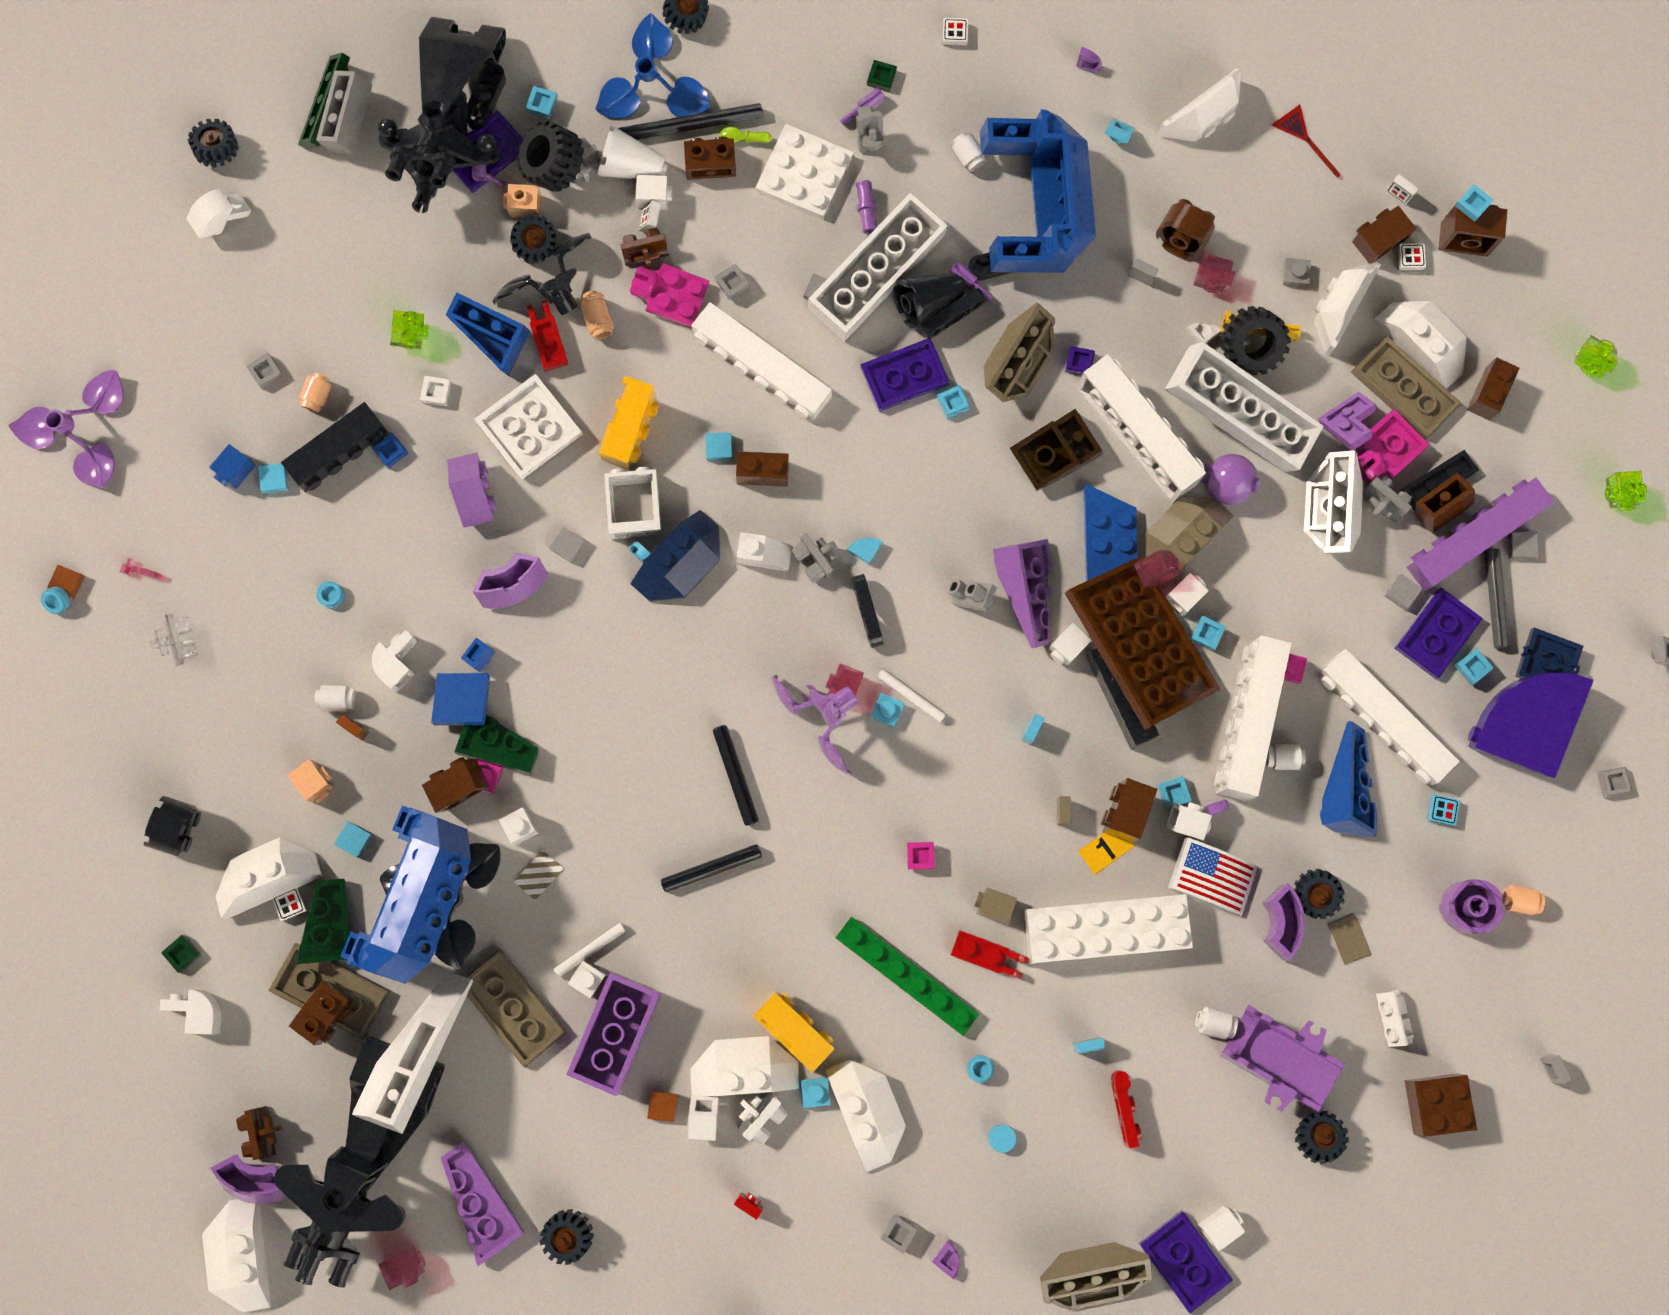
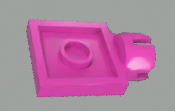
(670, 293)
(1391, 448)

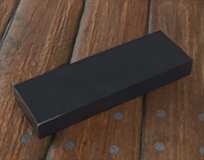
(1425, 484)

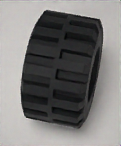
(550, 156)
(1269, 353)

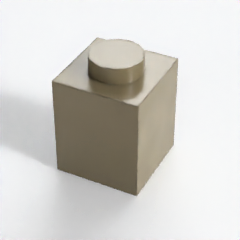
(995, 905)

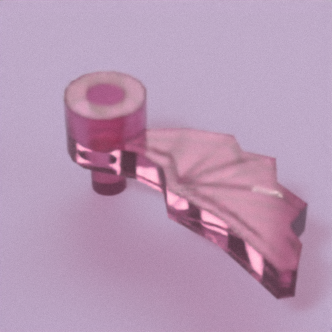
(128, 569)

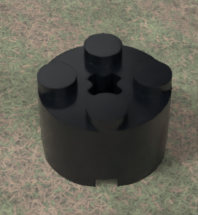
(171, 825)

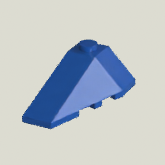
(1347, 796)

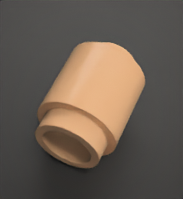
(315, 392)
(1523, 900)

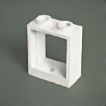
(635, 528)

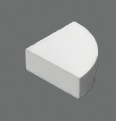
(1203, 332)

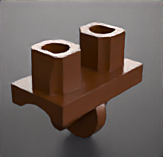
(644, 249)
(260, 1133)

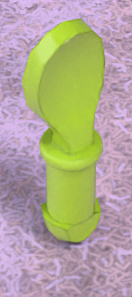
(732, 132)

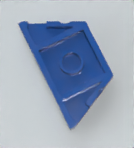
(1108, 532)

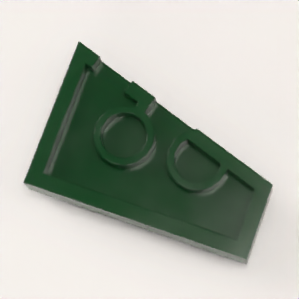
(497, 746)
(325, 925)

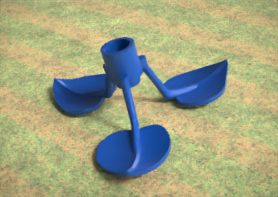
(651, 40)

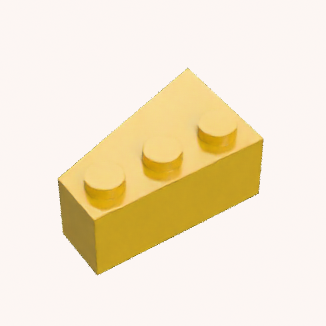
(629, 423)
(795, 1031)

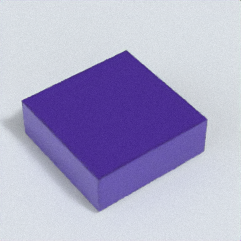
(1079, 360)

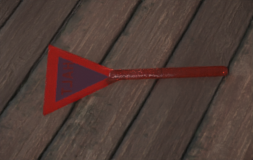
(1294, 124)

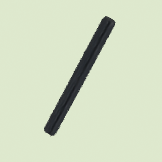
(694, 121)

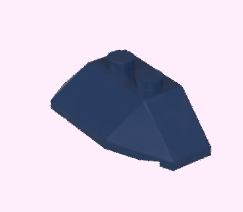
(680, 560)

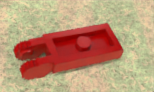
(547, 338)
(985, 954)
(1125, 1107)

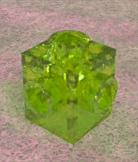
(408, 329)
(1596, 357)
(1625, 490)

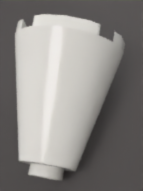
(628, 157)

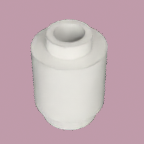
(968, 151)
(335, 698)
(1285, 757)
(1216, 1023)

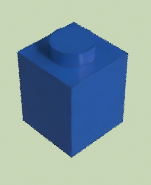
(231, 467)

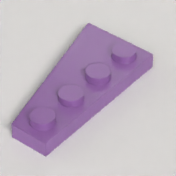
(483, 1210)

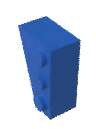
(490, 331)

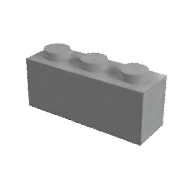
(344, 112)

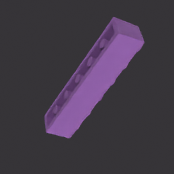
(1480, 534)

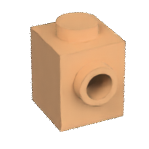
(522, 200)
(312, 781)

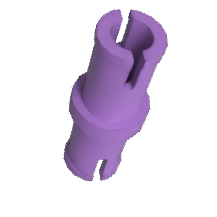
(866, 206)

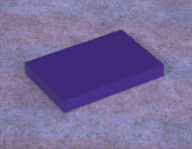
(508, 143)
(904, 374)
(1438, 633)
(1185, 1262)

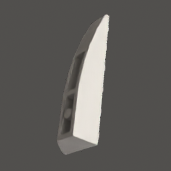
(408, 1061)

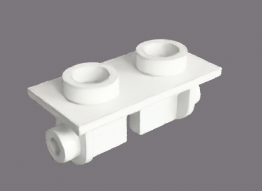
(1396, 1030)

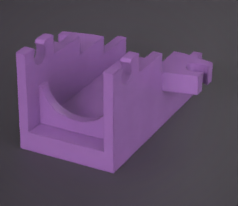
(1284, 1059)

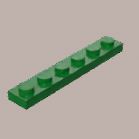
(907, 976)

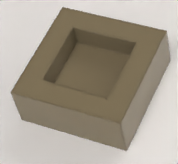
(1063, 810)

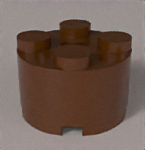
(1186, 230)

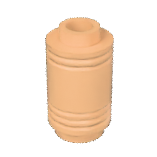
(596, 315)

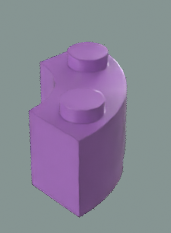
(510, 582)
(1286, 922)
(247, 1182)

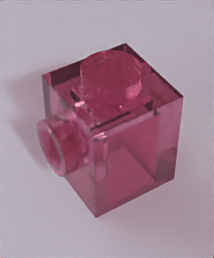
(1214, 273)
(1158, 568)
(845, 677)
(403, 1268)

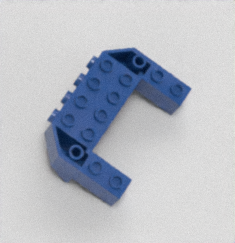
(1059, 192)
(417, 898)

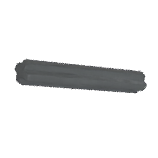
(1497, 598)

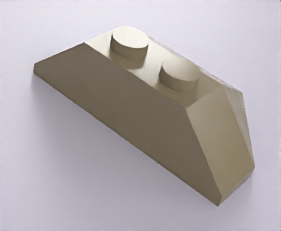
(1020, 354)
(1187, 528)
(1095, 1276)

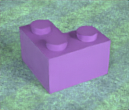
(468, 487)

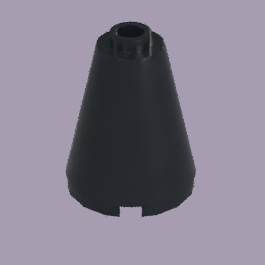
(926, 296)

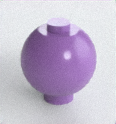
(1231, 479)

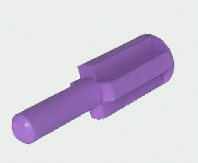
(873, 98)
(970, 279)

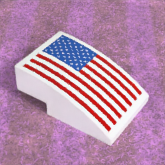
(1213, 876)

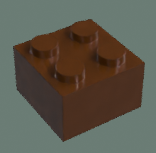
(1477, 238)
(1129, 810)
(1440, 1105)

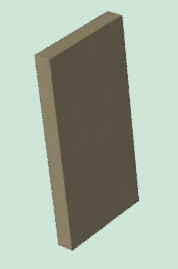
(1406, 387)
(298, 983)
(513, 1009)

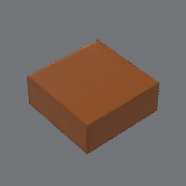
(67, 580)
(352, 727)
(662, 1106)

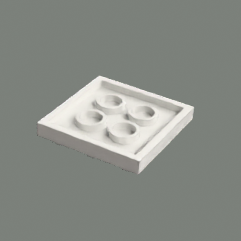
(804, 171)
(528, 426)

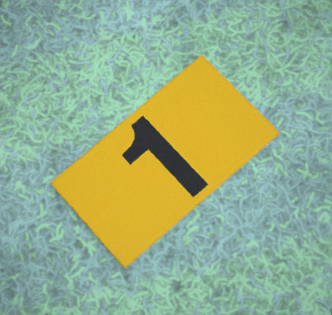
(1103, 851)

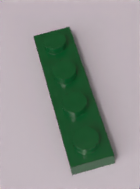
(308, 138)

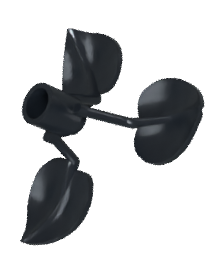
(558, 286)
(459, 936)

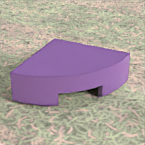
(1089, 60)
(1217, 807)
(947, 1259)

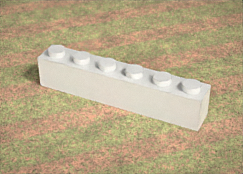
(761, 361)
(1388, 718)

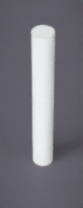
(911, 695)
(589, 950)

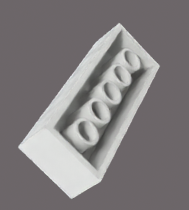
(875, 266)
(1244, 407)
(1141, 428)
(1252, 718)
(1107, 928)

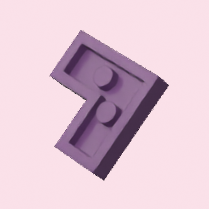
(1346, 418)

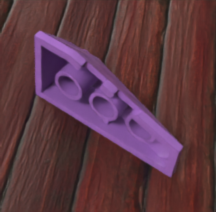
(1024, 577)

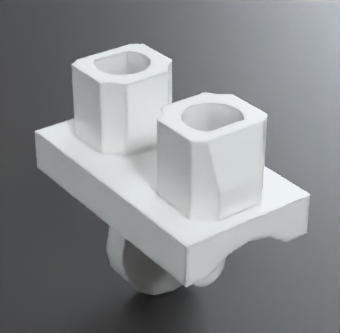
(757, 1114)

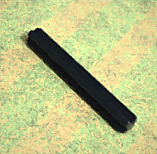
(735, 775)
(711, 868)

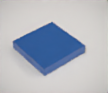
(460, 699)

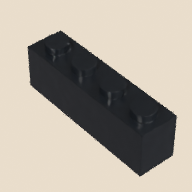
(334, 447)
(1122, 710)

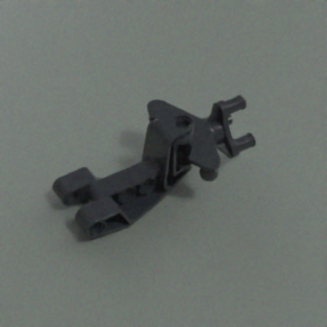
(440, 140)
(341, 1200)

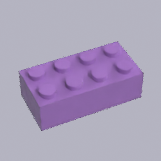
(614, 1034)

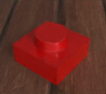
(749, 1204)

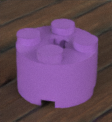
(1487, 906)

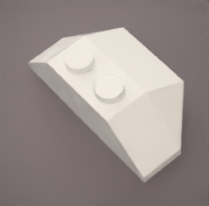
(1206, 111)
(1341, 303)
(1427, 338)
(1335, 503)
(265, 875)
(744, 1068)
(868, 1111)
(237, 1257)

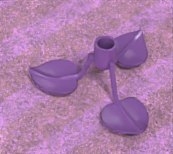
(38, 426)
(829, 707)

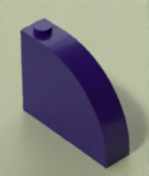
(1532, 721)

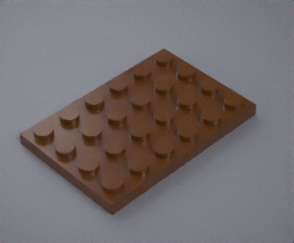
(1142, 643)

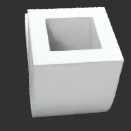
(213, 211)
(387, 661)
(202, 1010)

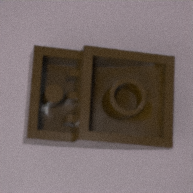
(1056, 450)

